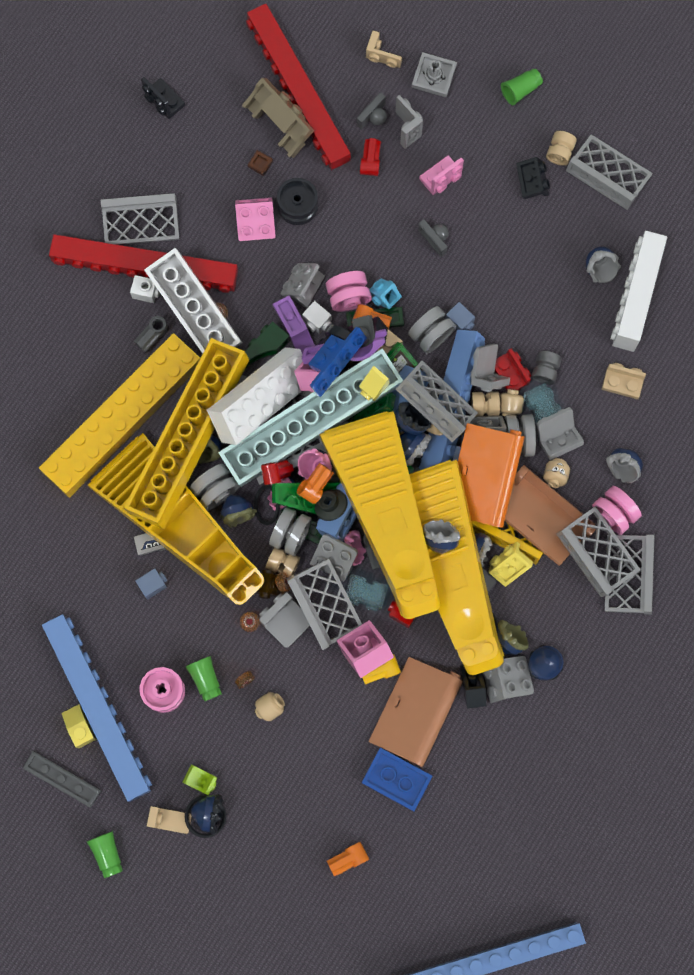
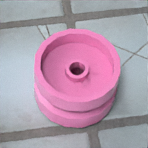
(348, 291)
(617, 509)
(151, 686)

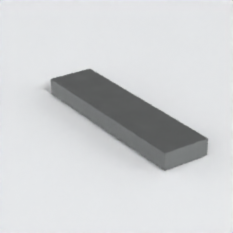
(62, 779)

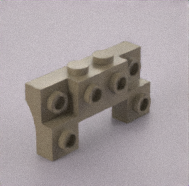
(282, 112)

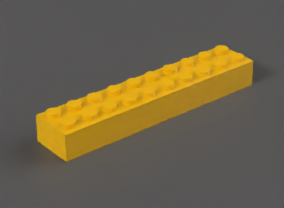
(120, 415)
(185, 434)

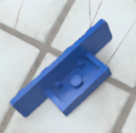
(333, 358)

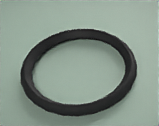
(256, 506)
(191, 828)

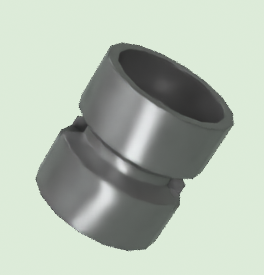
(547, 365)

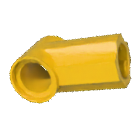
(385, 671)

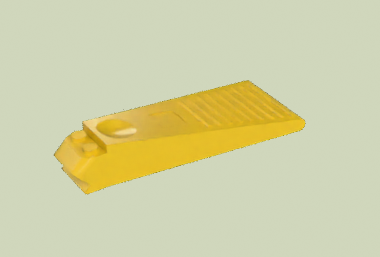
(379, 487)
(190, 531)
(458, 572)

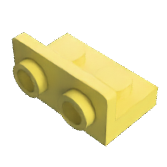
(509, 564)

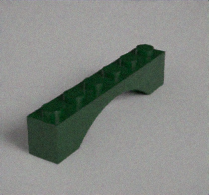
(269, 343)

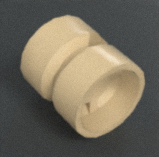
(561, 148)
(486, 404)
(281, 562)

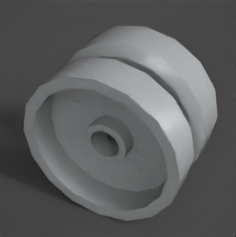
(432, 329)
(527, 427)
(214, 486)
(290, 531)

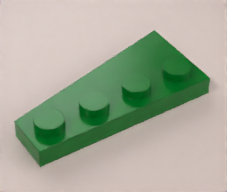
(286, 495)

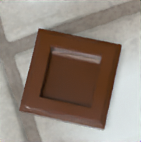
(260, 163)

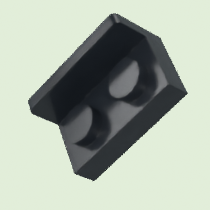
(533, 178)

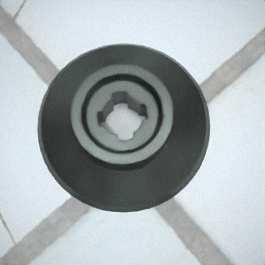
(335, 509)

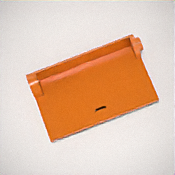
(491, 472)

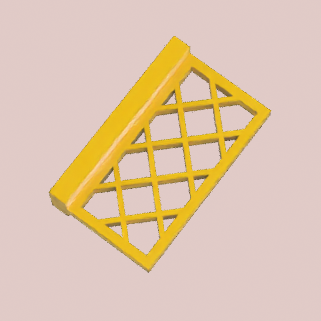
(503, 539)

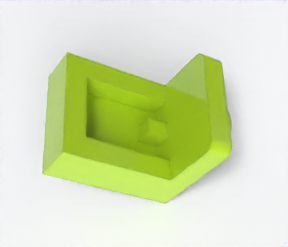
(200, 780)

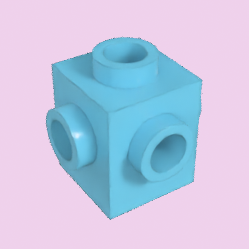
(384, 293)

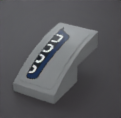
(146, 544)

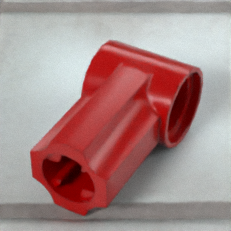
(370, 160)
(276, 471)

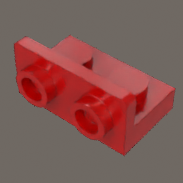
(510, 366)

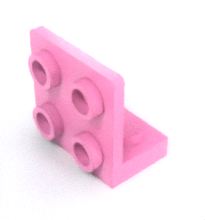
(442, 174)
(255, 219)

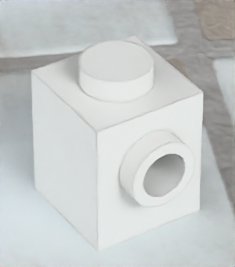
(144, 289)
(317, 318)

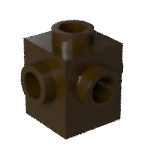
(269, 587)

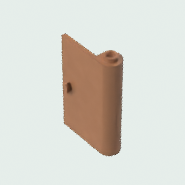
(541, 513)
(423, 707)

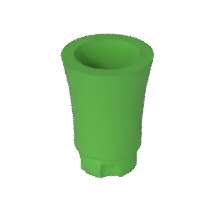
(520, 86)
(205, 678)
(106, 854)

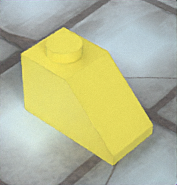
(373, 384)
(78, 726)

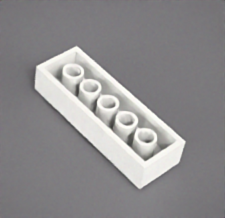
(638, 291)
(190, 301)
(257, 397)

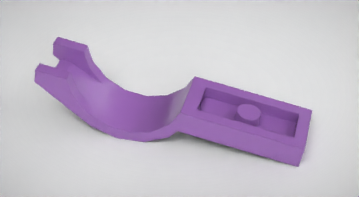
(293, 323)
(362, 353)

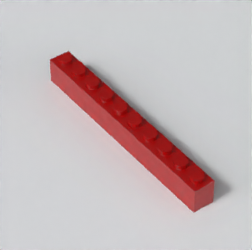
(298, 86)
(133, 261)

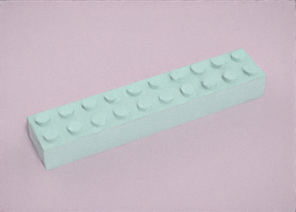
(306, 420)

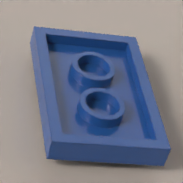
(397, 779)

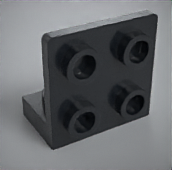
(165, 99)

